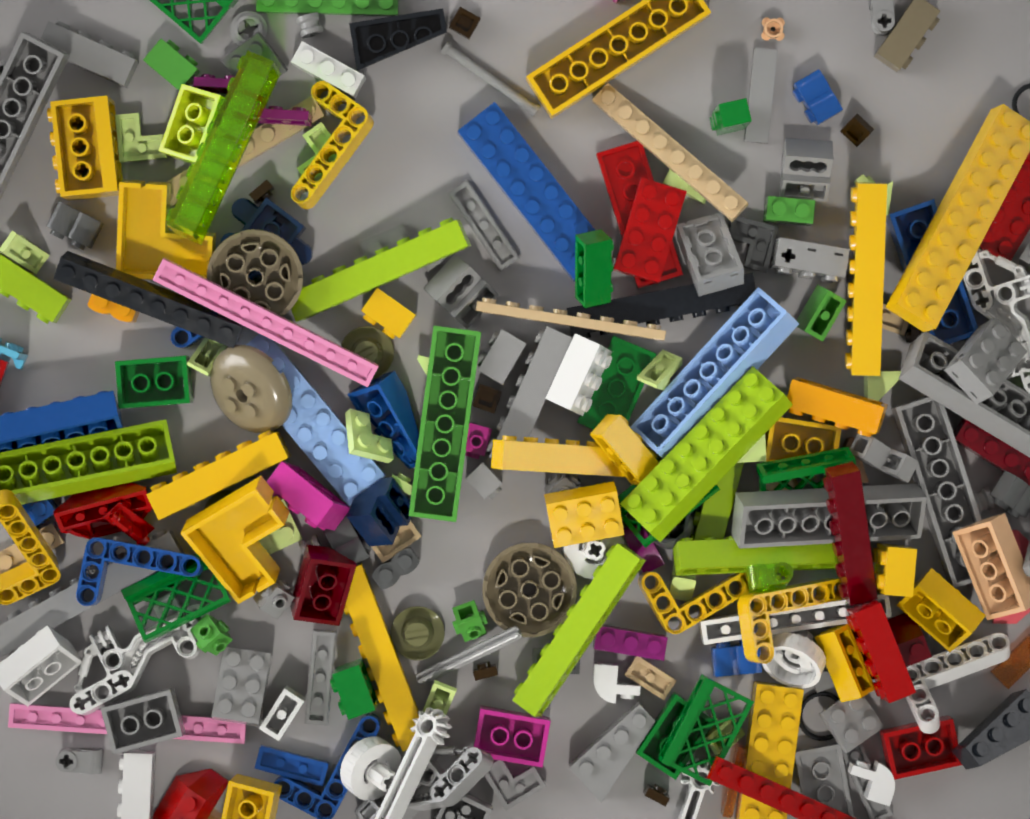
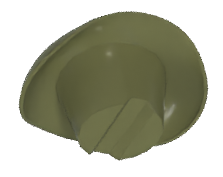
(372, 345)
(417, 633)

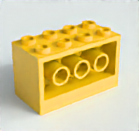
(101, 145)

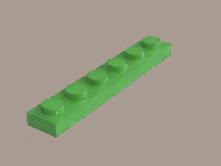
(330, 7)

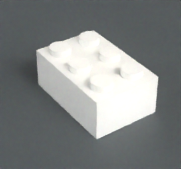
(579, 375)
(38, 665)

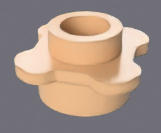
(777, 24)

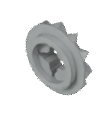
(238, 25)

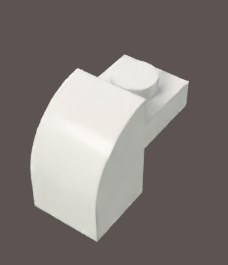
(606, 683)
(880, 781)

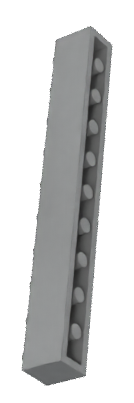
(64, 604)

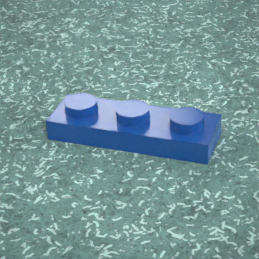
(291, 765)

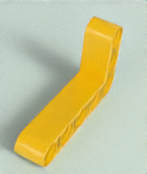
(333, 145)
(41, 565)
(700, 600)
(783, 602)

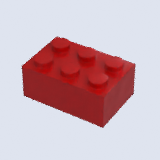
(914, 752)

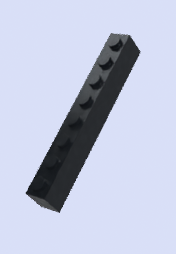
(146, 298)
(665, 304)

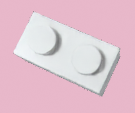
(282, 713)

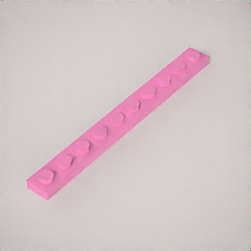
(265, 322)
(64, 719)

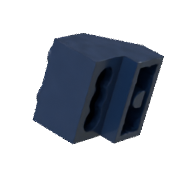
(380, 512)

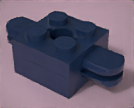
(275, 220)

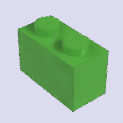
(172, 65)
(789, 210)
(820, 312)

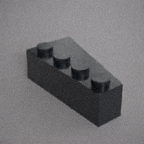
(388, 36)
(997, 734)

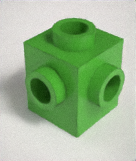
(469, 621)
(211, 635)

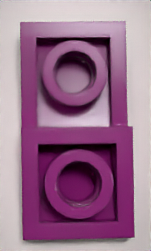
(650, 553)

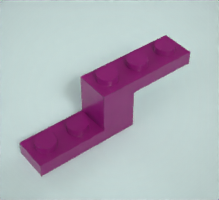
(273, 115)

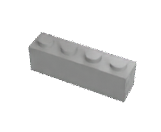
(90, 55)

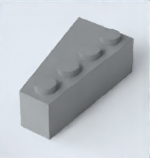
(609, 754)

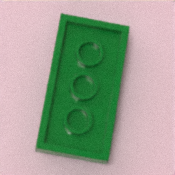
(619, 383)

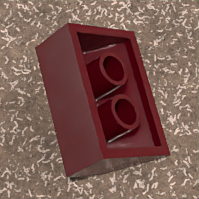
(322, 586)
(908, 638)

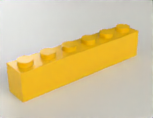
(552, 457)

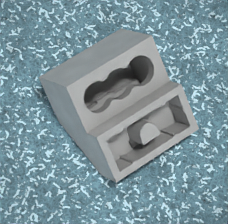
(806, 169)
(459, 289)

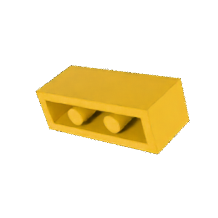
(624, 448)
(845, 663)

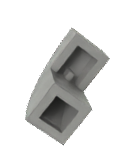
(883, 457)

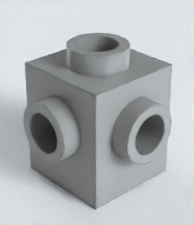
(562, 482)
(275, 598)

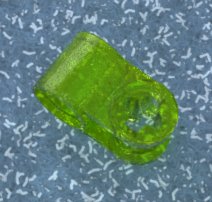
(765, 578)

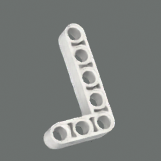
(947, 672)

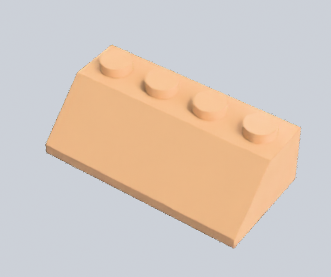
(995, 566)

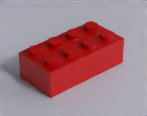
(649, 230)
(881, 651)

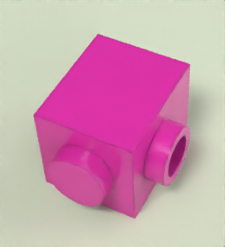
(477, 440)

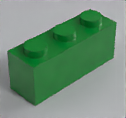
(730, 117)
(593, 268)

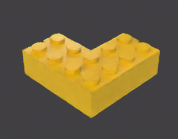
(146, 238)
(229, 534)

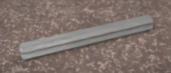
(468, 655)

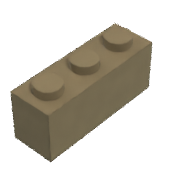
(908, 34)

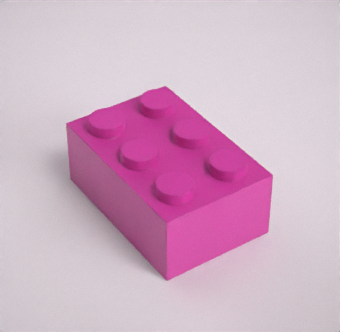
(307, 496)
(512, 735)

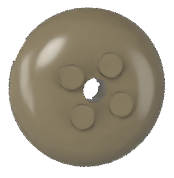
(261, 252)
(250, 389)
(532, 564)

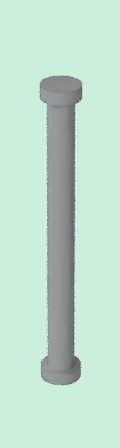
(491, 79)

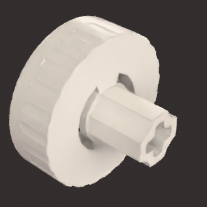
(577, 556)
(802, 660)
(377, 773)

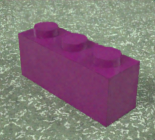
(631, 642)

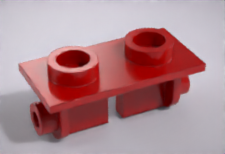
(129, 523)

